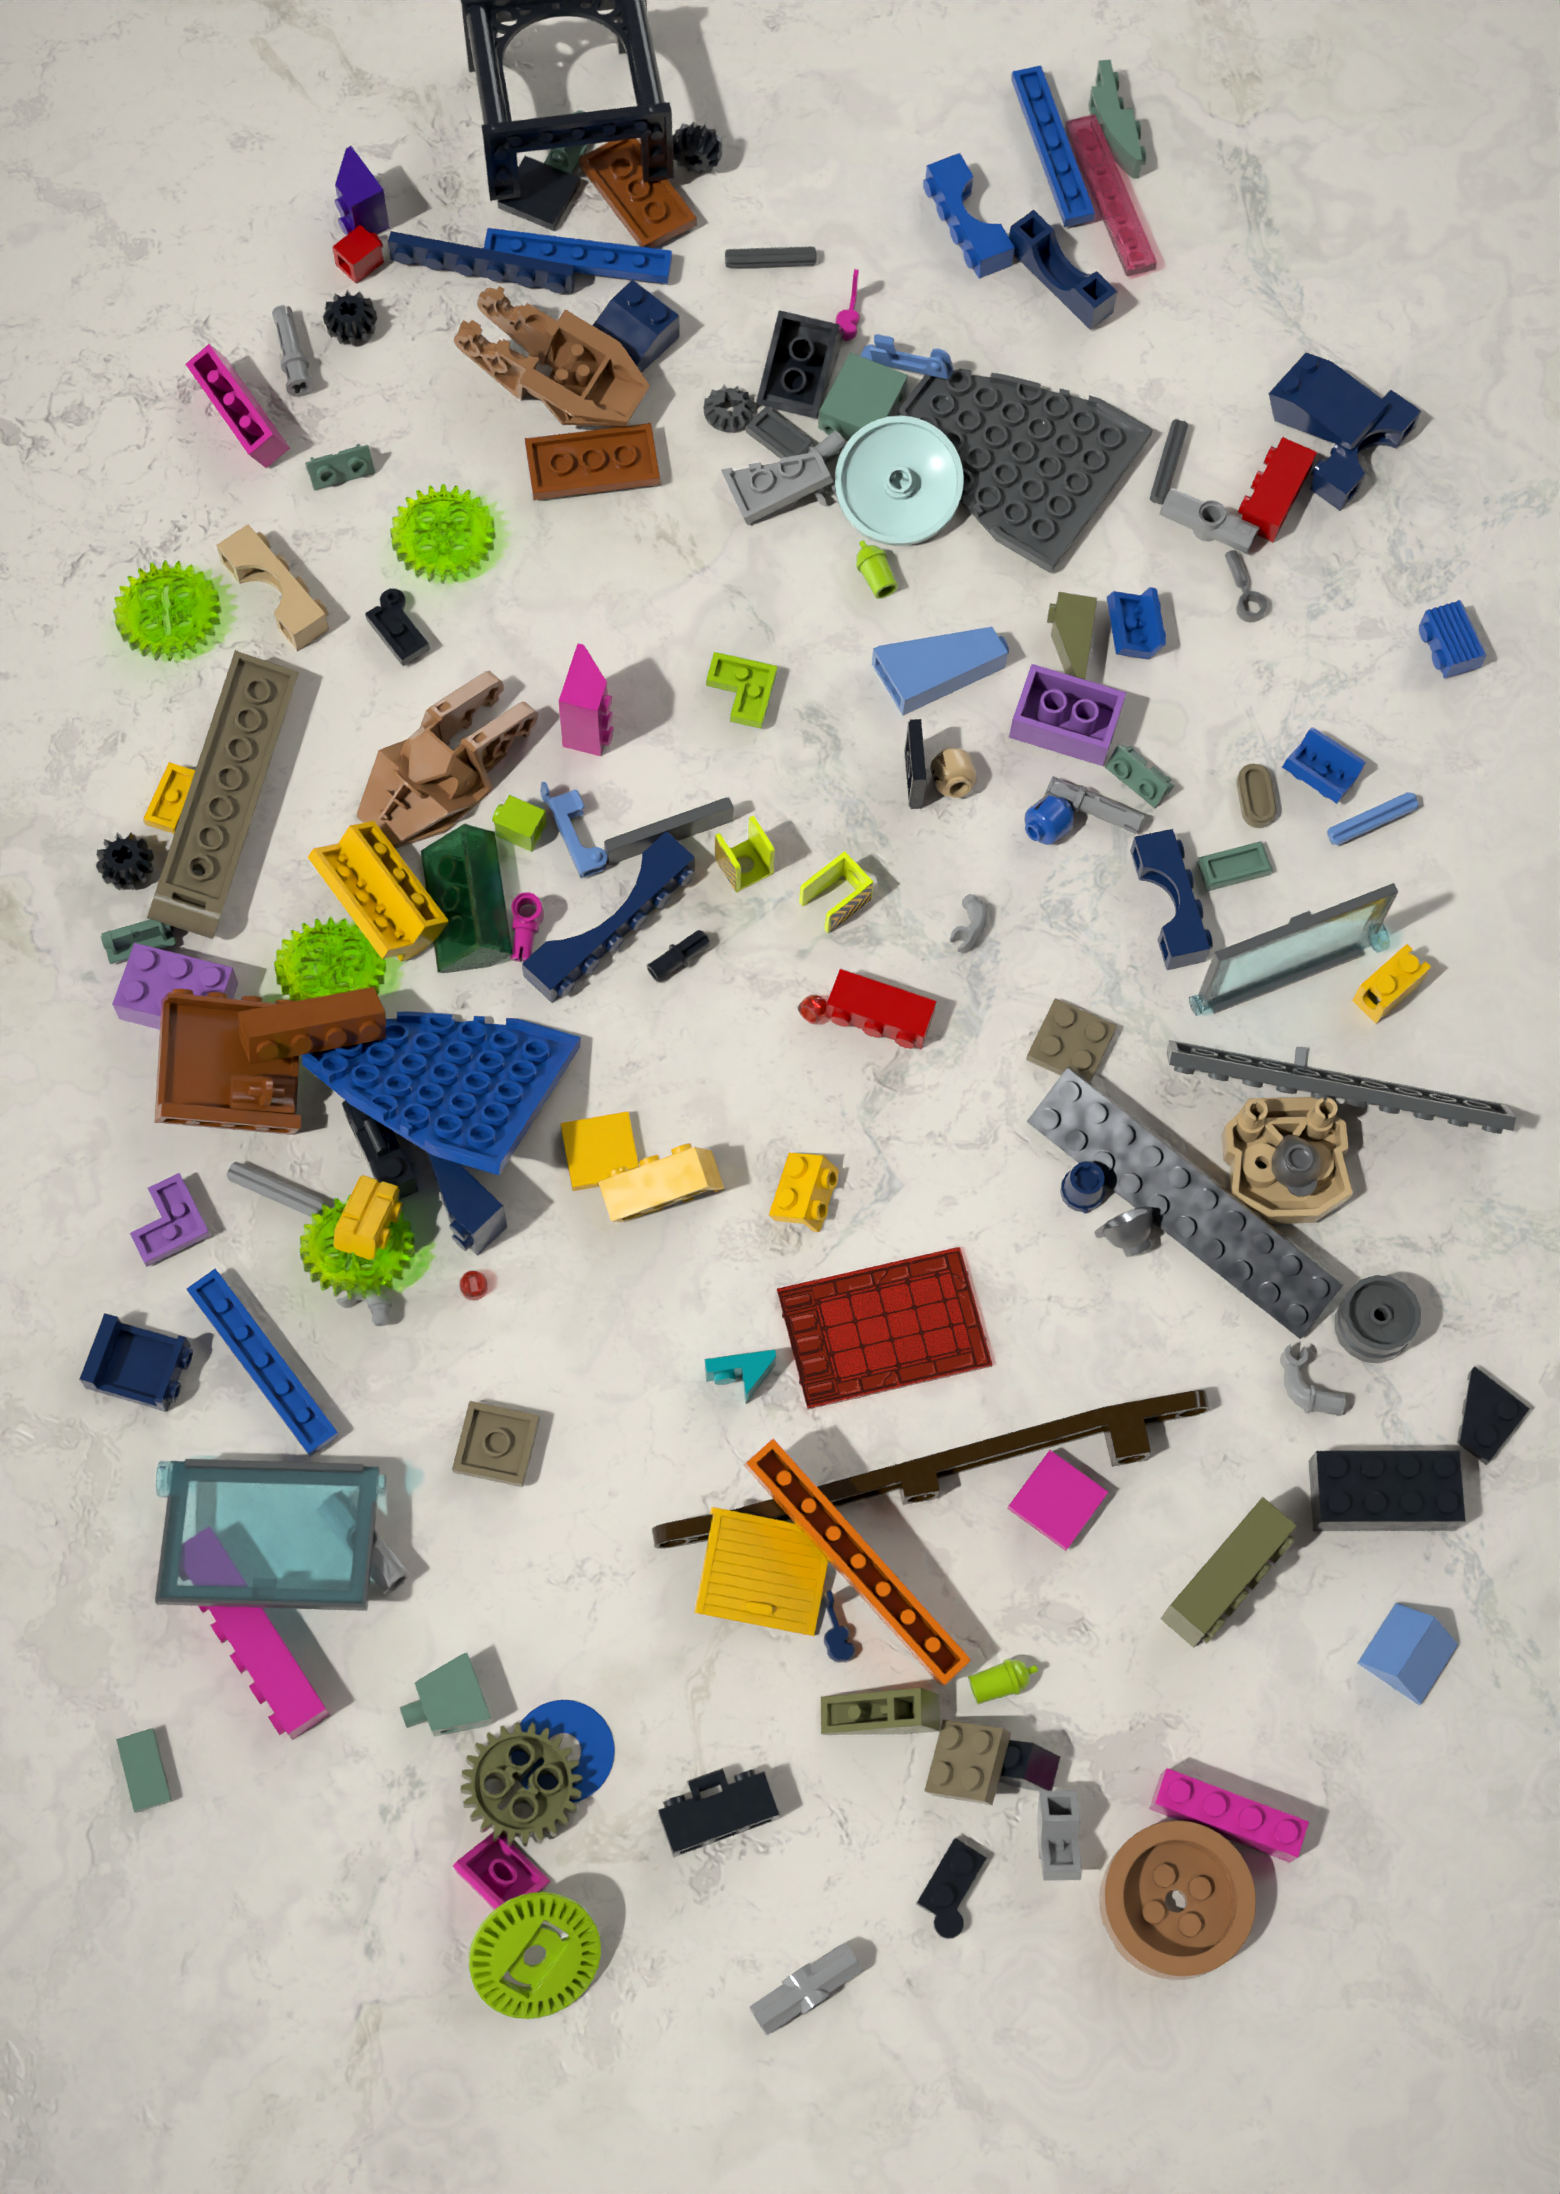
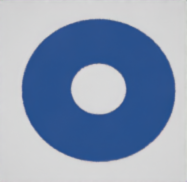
(587, 1728)

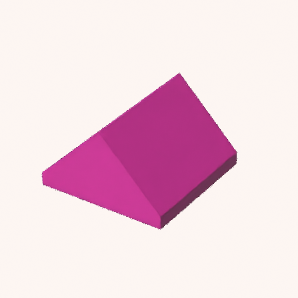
(499, 1871)

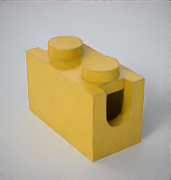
(1391, 983)

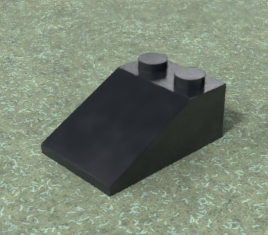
(799, 364)

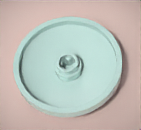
(899, 480)

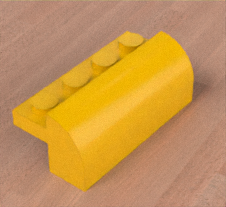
(379, 892)

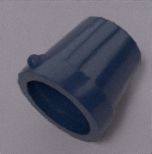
(1083, 1187)

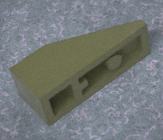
(1072, 630)
(881, 1713)

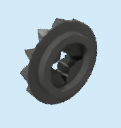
(719, 417)

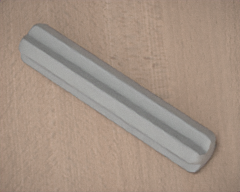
(274, 1189)

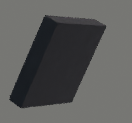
(543, 193)
(915, 764)

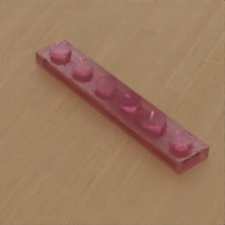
(1110, 195)

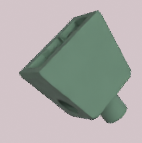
(449, 1699)

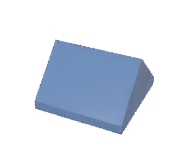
(1409, 1651)

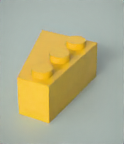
(660, 1182)

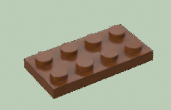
(648, 210)
(592, 461)

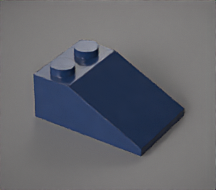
(640, 324)
(1325, 402)
(471, 1209)

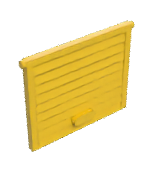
(761, 1573)

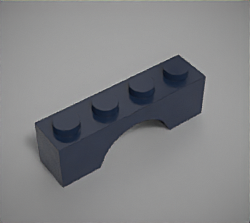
(1037, 248)
(1341, 473)
(1160, 861)

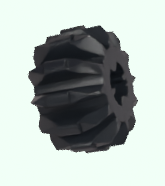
(697, 147)
(350, 317)
(125, 861)

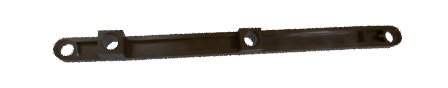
(918, 1478)

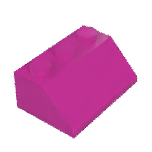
(585, 706)

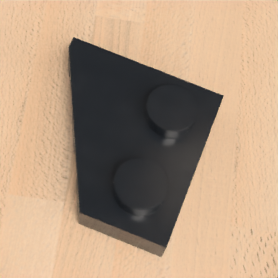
(1488, 1416)

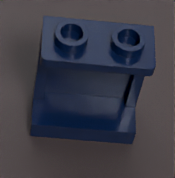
(136, 1364)

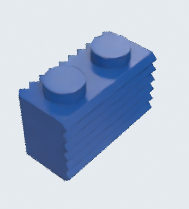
(1452, 639)

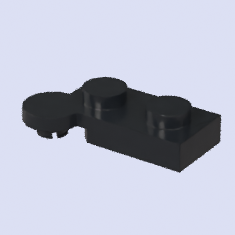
(396, 628)
(950, 1886)

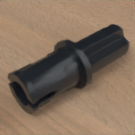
(678, 955)

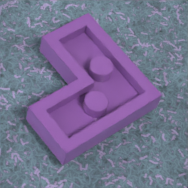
(178, 1227)

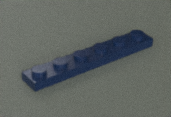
(481, 262)

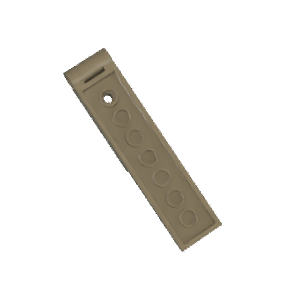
(223, 795)

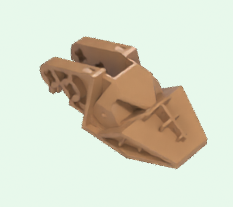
(591, 371)
(425, 786)

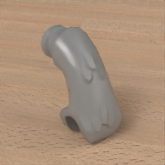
(977, 914)
(377, 1304)

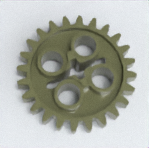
(546, 1804)

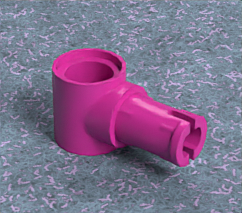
(525, 927)

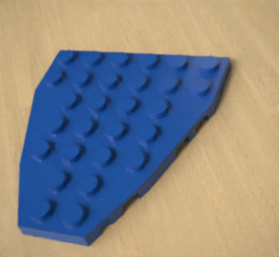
(451, 1083)

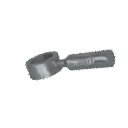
(1242, 581)

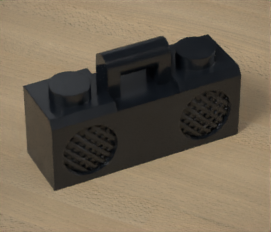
(381, 1151)
(704, 1821)

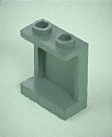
(860, 396)

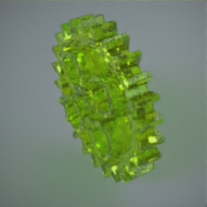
(442, 558)
(136, 612)
(330, 965)
(331, 1271)

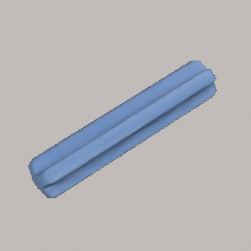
(1372, 818)

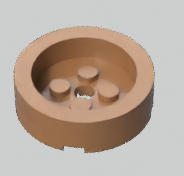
(1215, 1891)

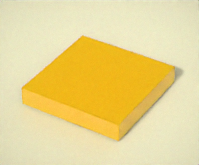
(597, 1147)

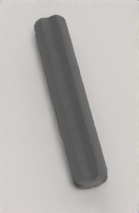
(770, 257)
(1168, 461)

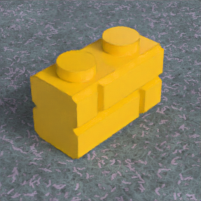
(367, 1218)

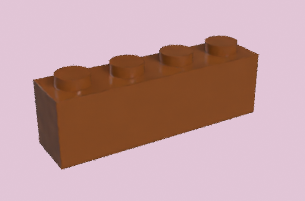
(312, 1025)

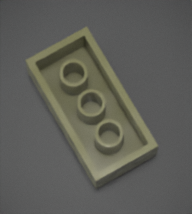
(1234, 1565)

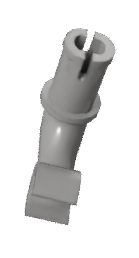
(828, 448)
(1304, 1395)

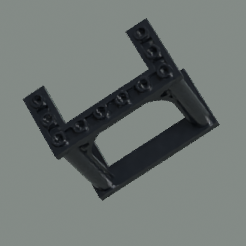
(505, 138)

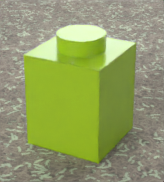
(519, 822)

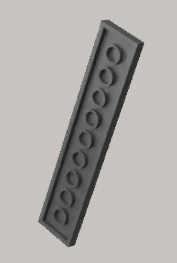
(1354, 1089)

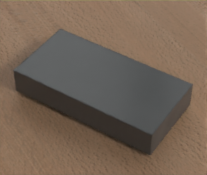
(778, 434)

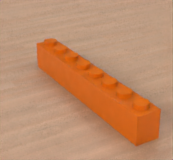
(857, 1562)

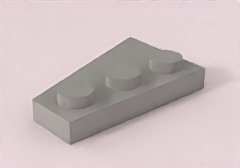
(772, 486)

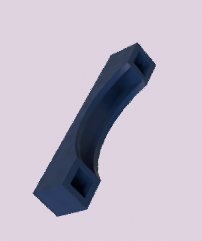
(562, 962)

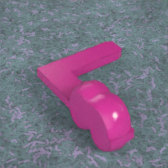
(849, 317)

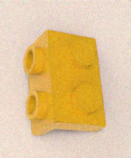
(804, 1190)

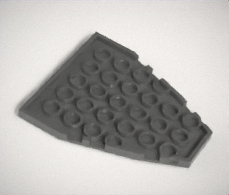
(1029, 455)

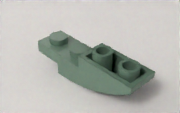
(1116, 123)

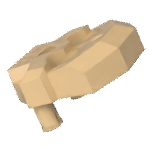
(1256, 1135)

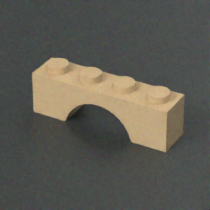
(250, 559)

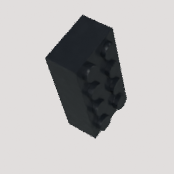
(1386, 1491)

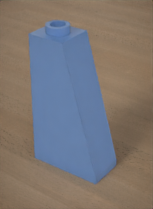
(938, 665)

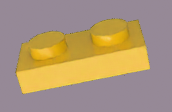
(169, 798)

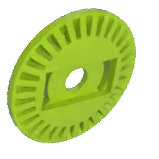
(558, 1978)

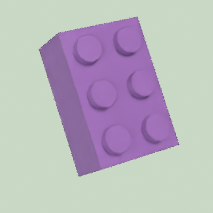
(1067, 714)
(156, 972)

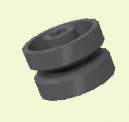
(1383, 1300)

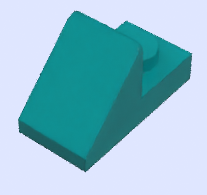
(752, 1368)

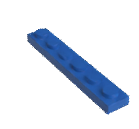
(1052, 146)
(586, 255)
(262, 1362)

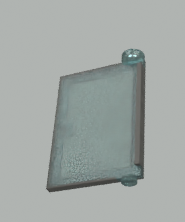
(1295, 951)
(267, 1533)

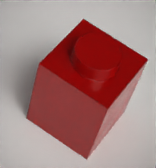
(358, 254)

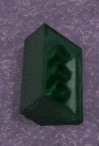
(467, 887)

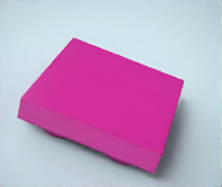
(1057, 1500)

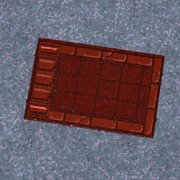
(883, 1328)

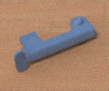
(937, 365)
(563, 808)

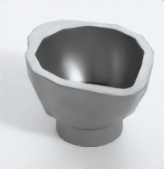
(1296, 1165)
(1129, 1230)

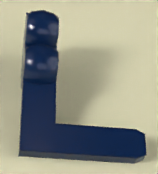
(836, 1638)

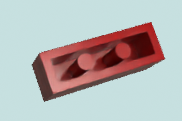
(1277, 487)
(880, 1009)

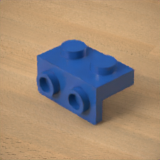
(1136, 623)
(1324, 765)

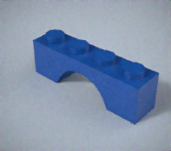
(984, 244)

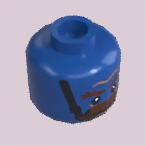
(1049, 819)

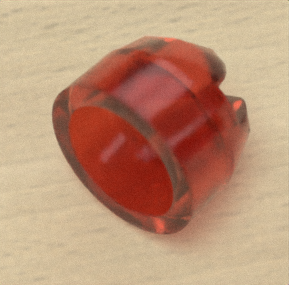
(813, 1008)
(465, 1286)

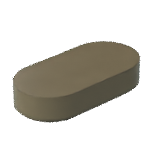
(1256, 795)

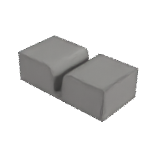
(1300, 1055)

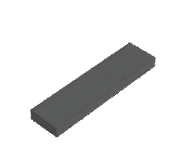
(678, 826)

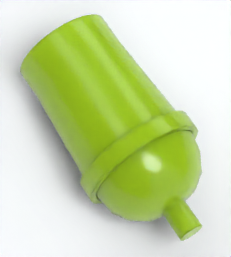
(876, 570)
(1001, 1680)

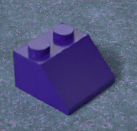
(359, 196)

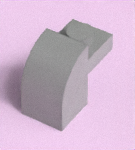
(1058, 1835)

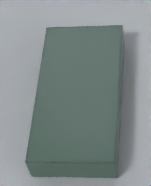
(1234, 866)
(144, 1770)

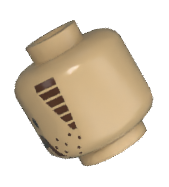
(953, 772)

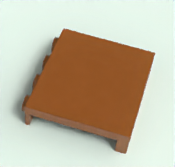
(201, 1054)

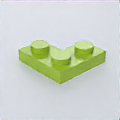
(751, 683)

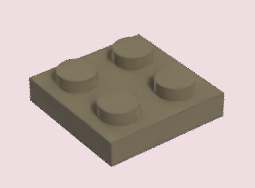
(1071, 1040)
(496, 1444)
(967, 1762)

